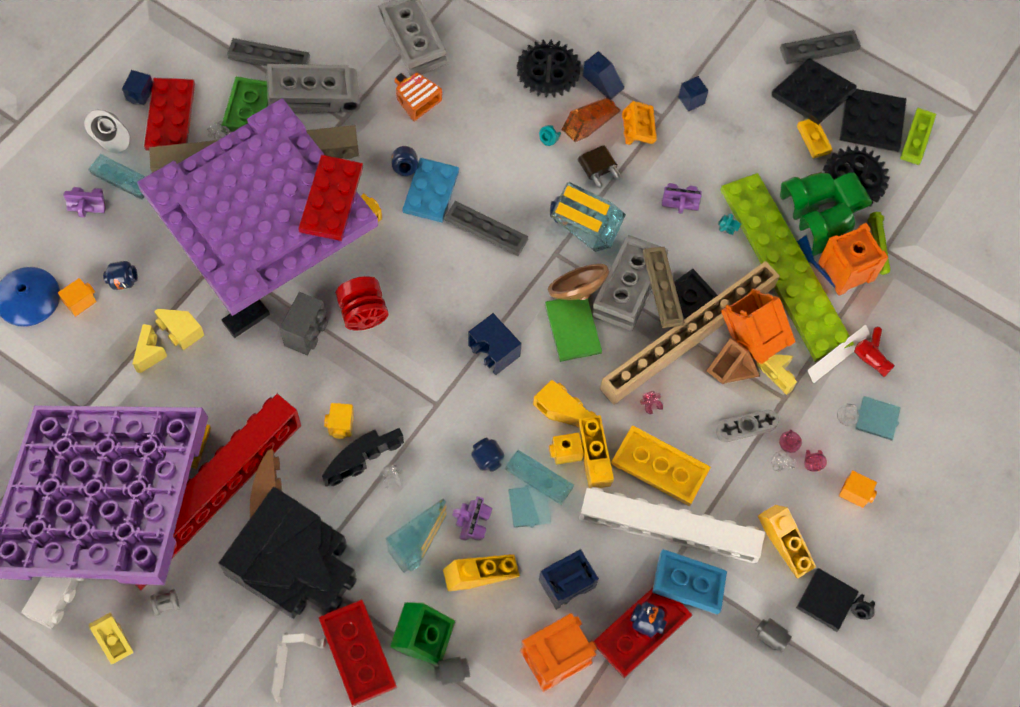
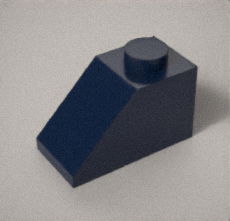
(602, 75)

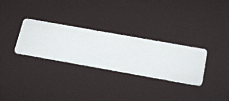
(837, 355)

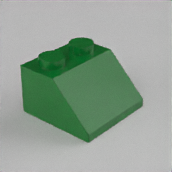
(422, 632)

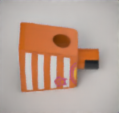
(417, 94)

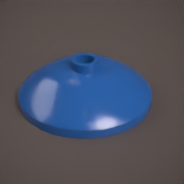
(34, 303)

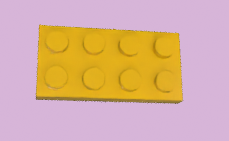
(660, 465)

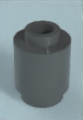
(773, 634)
(452, 670)

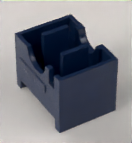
(496, 341)
(570, 577)

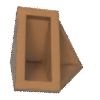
(733, 364)

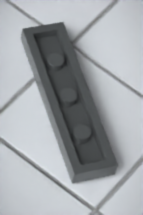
(820, 47)
(265, 54)
(486, 228)

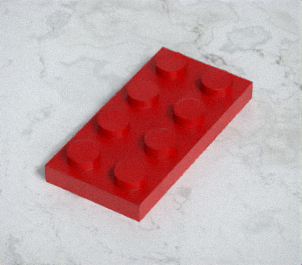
(169, 112)
(331, 197)
(627, 647)
(357, 653)

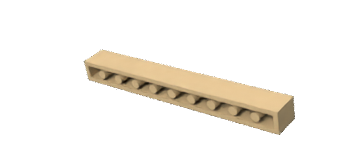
(683, 338)

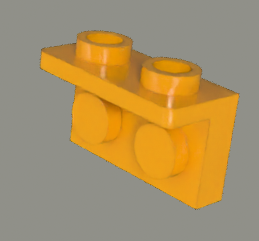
(639, 123)

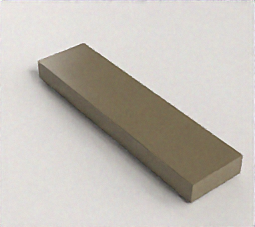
(663, 287)

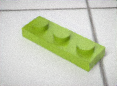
(918, 136)

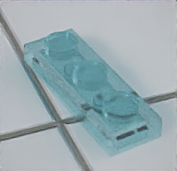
(117, 175)
(539, 477)

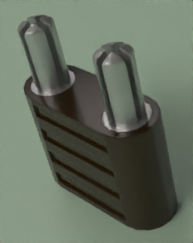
(597, 163)

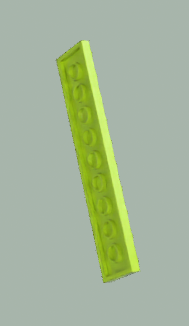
(797, 284)

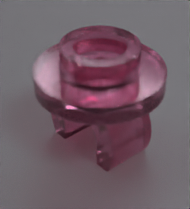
(649, 399)
(790, 441)
(815, 461)

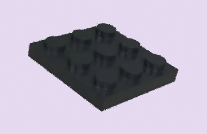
(814, 91)
(873, 120)

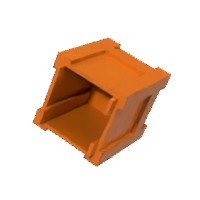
(852, 259)
(759, 324)
(558, 651)

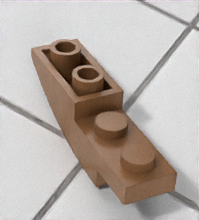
(265, 480)

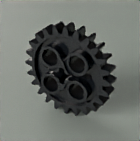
(563, 65)
(871, 170)

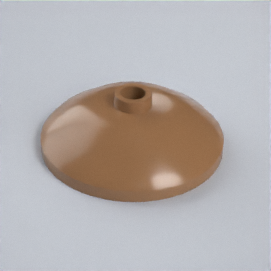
(579, 282)

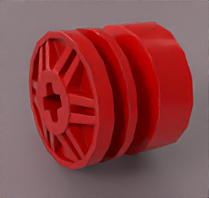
(361, 303)

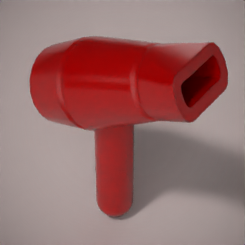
(870, 353)

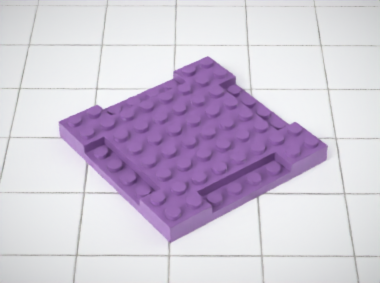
(243, 205)
(98, 492)

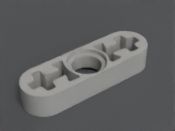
(754, 418)

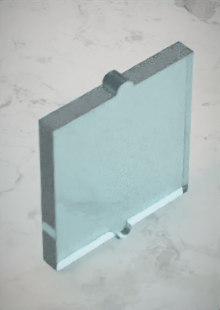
(878, 418)
(528, 507)

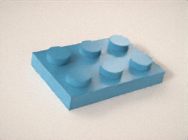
(431, 190)
(690, 581)

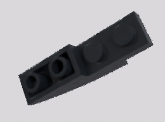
(352, 458)

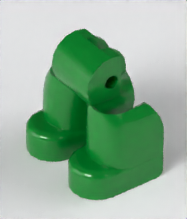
(821, 189)

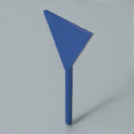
(806, 249)

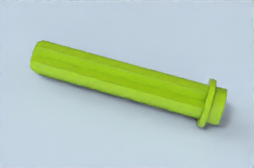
(876, 220)

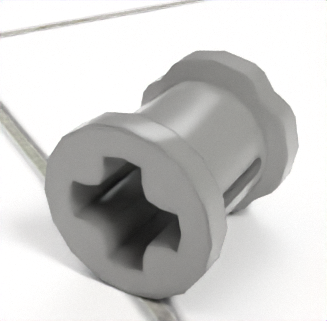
(157, 600)

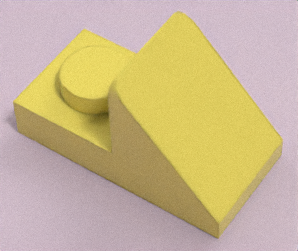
(147, 352)
(775, 370)
(111, 638)

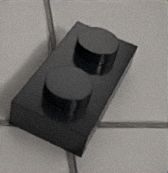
(245, 318)

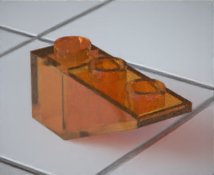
(589, 118)

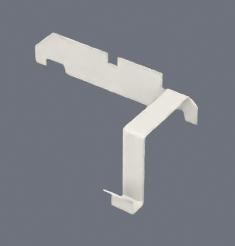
(281, 657)

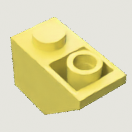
(180, 325)

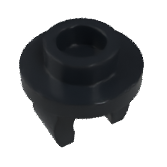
(863, 609)

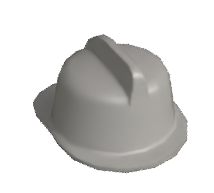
(107, 130)

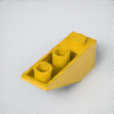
(559, 405)
(595, 452)
(787, 539)
(479, 571)

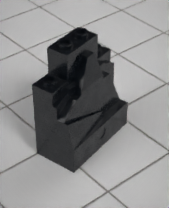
(289, 557)

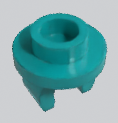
(549, 135)
(728, 224)

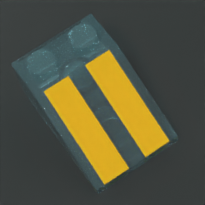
(588, 217)
(413, 540)

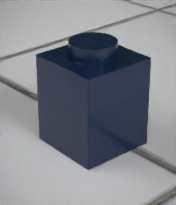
(137, 87)
(693, 93)

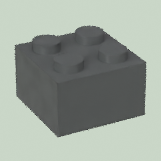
(303, 323)

